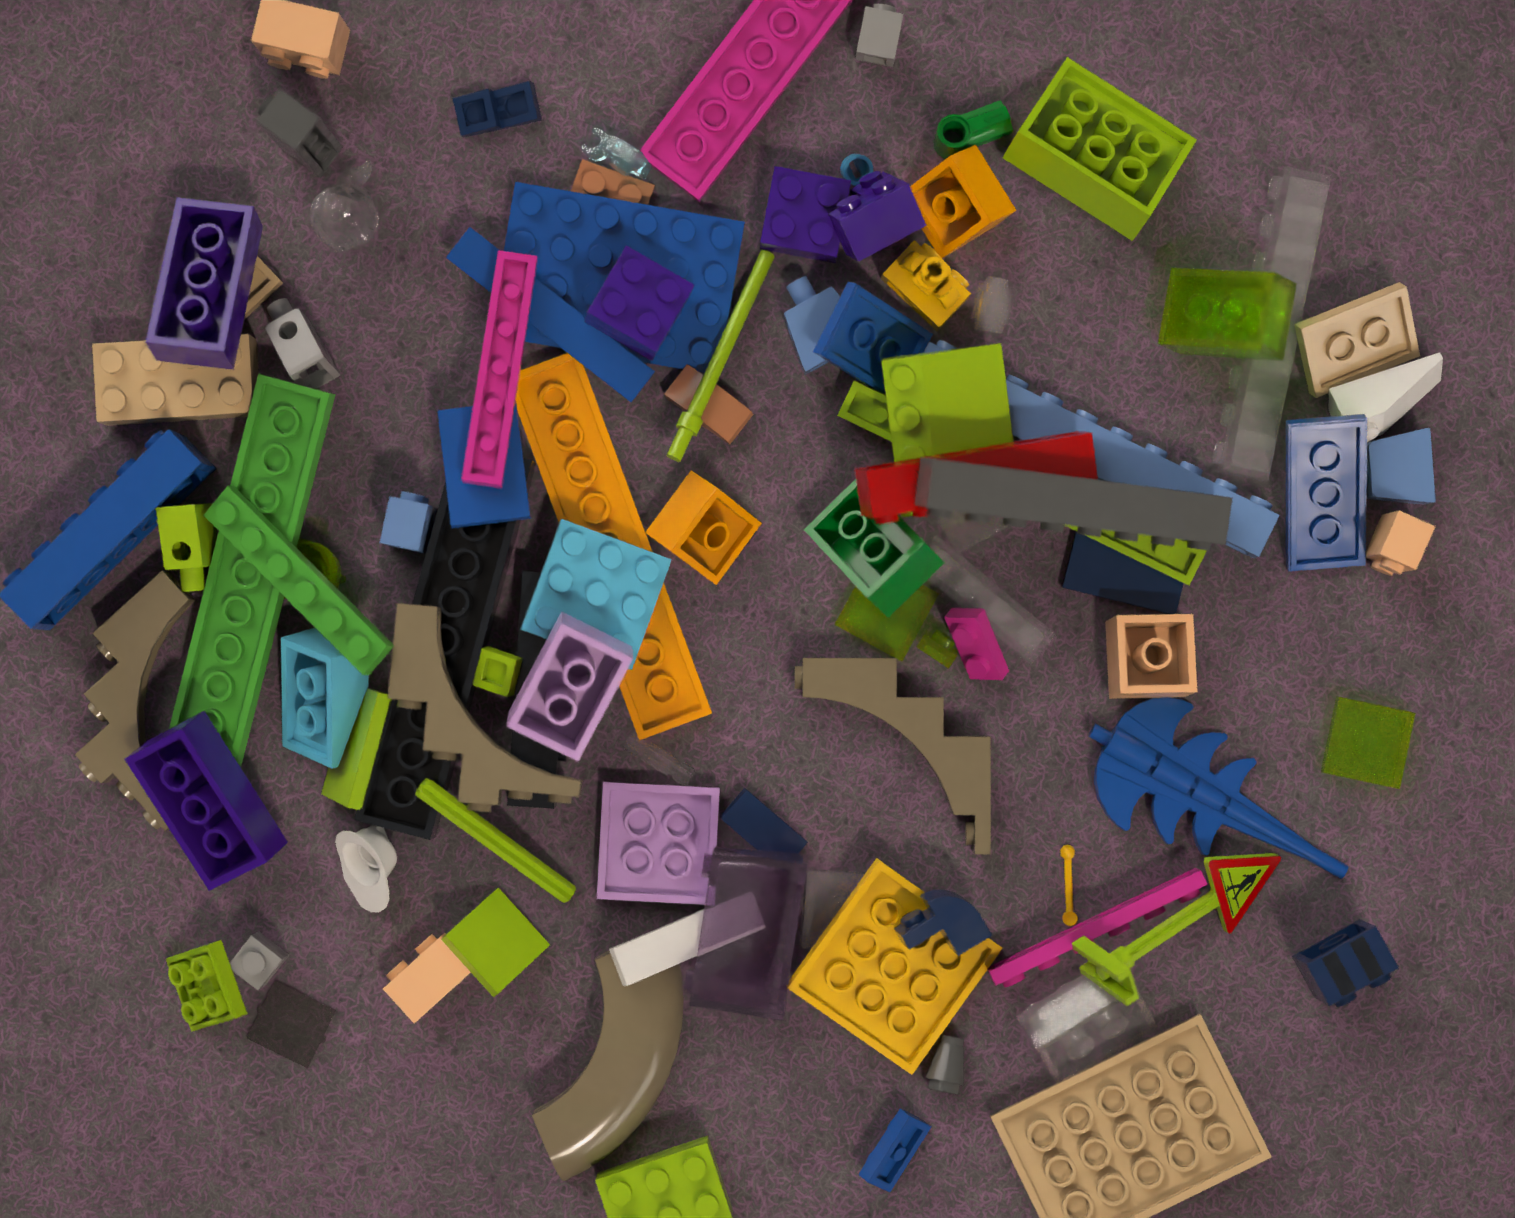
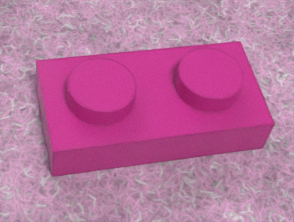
(976, 643)

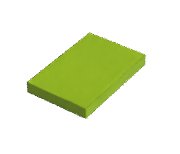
(350, 779)

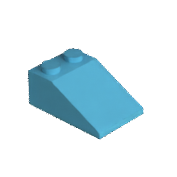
(318, 697)

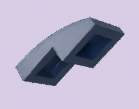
(497, 109)
(761, 825)

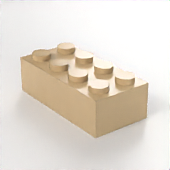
(141, 390)

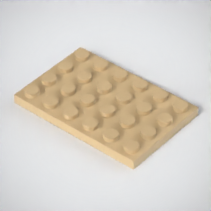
(1133, 1130)

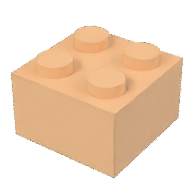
(301, 36)
(1151, 656)

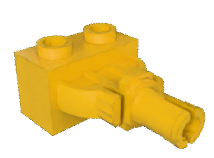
(927, 284)

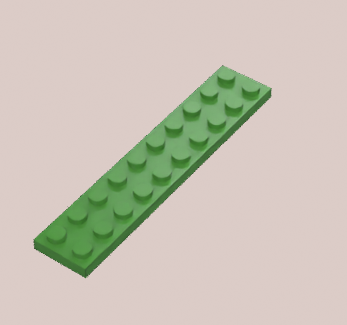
(238, 602)

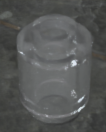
(992, 305)

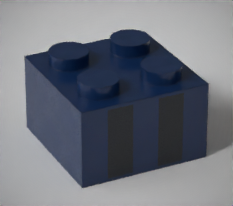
(1346, 963)

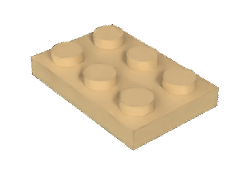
(1357, 339)

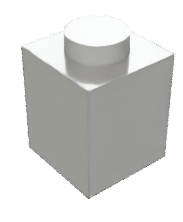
(879, 35)
(258, 960)

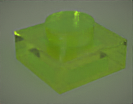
(938, 646)

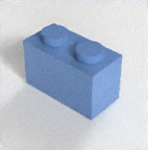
(408, 522)

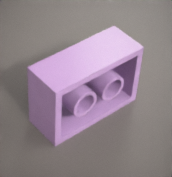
(569, 686)

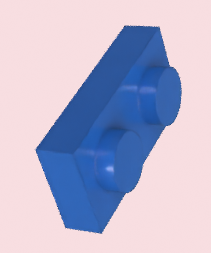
(894, 1150)

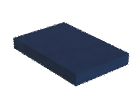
(1117, 577)

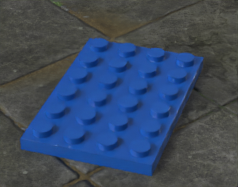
(584, 236)

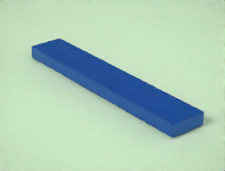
(559, 321)

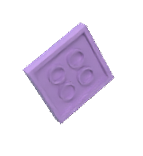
(656, 841)

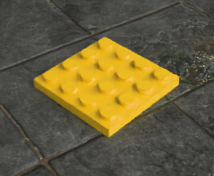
(877, 985)

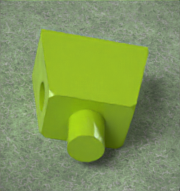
(185, 528)

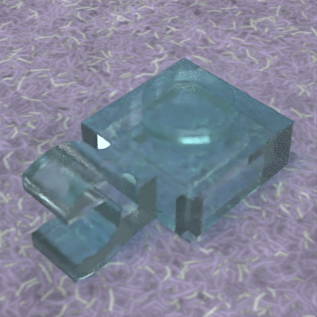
(623, 156)

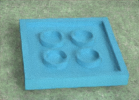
(597, 583)

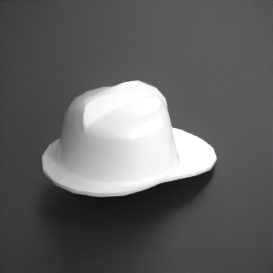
(366, 863)

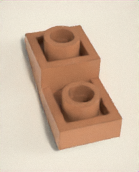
(723, 412)

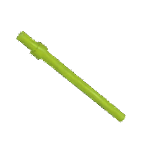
(690, 421)

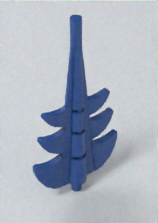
(1142, 759)

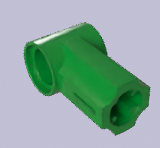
(974, 128)

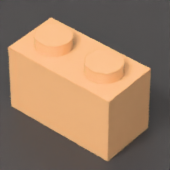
(1398, 543)
(426, 979)

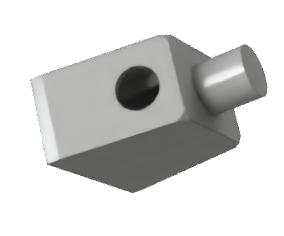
(299, 345)

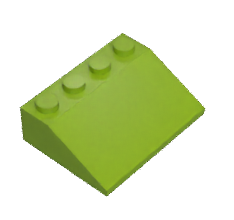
(1099, 149)
(947, 401)

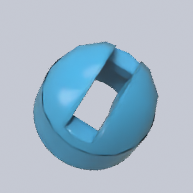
(861, 163)

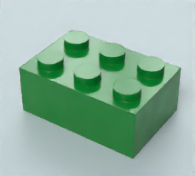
(880, 559)

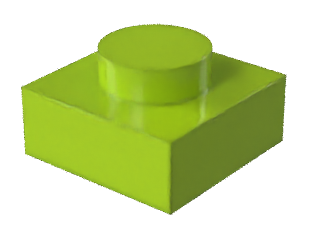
(497, 671)

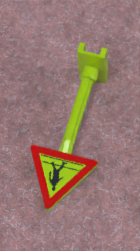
(1233, 885)

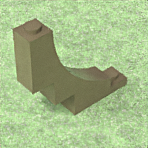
(957, 761)

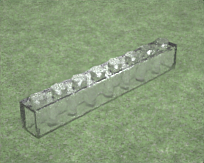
(1259, 384)

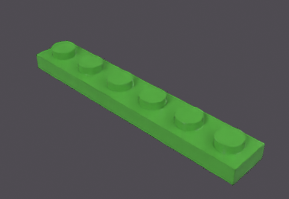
(298, 580)

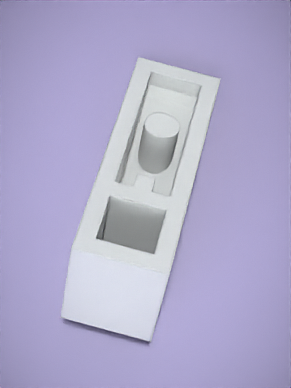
(1386, 394)

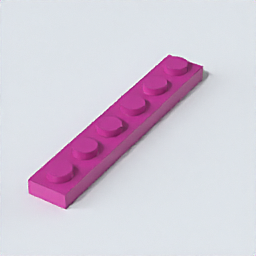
(499, 369)
(1114, 921)

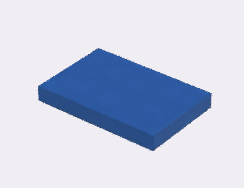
(866, 332)
(476, 503)

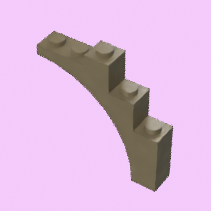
(422, 676)
(120, 695)

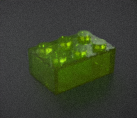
(1227, 313)

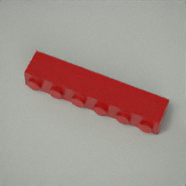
(892, 486)

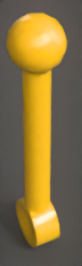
(1069, 917)

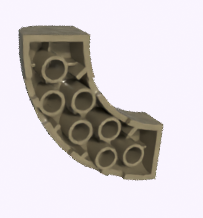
(623, 1075)

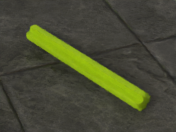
(495, 840)

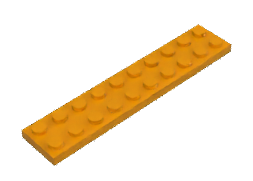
(593, 492)

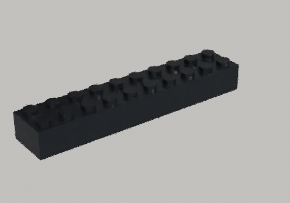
(465, 579)

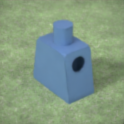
(808, 320)
(1401, 468)

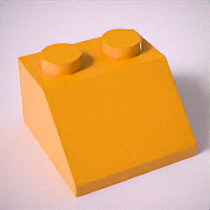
(960, 200)
(703, 527)

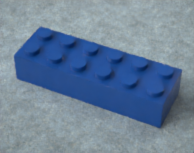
(105, 531)

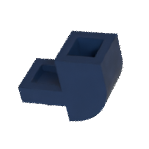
(945, 913)

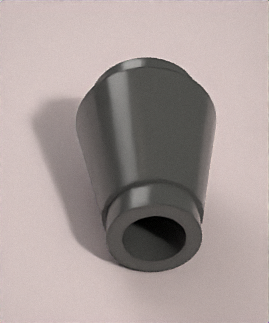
(947, 1066)

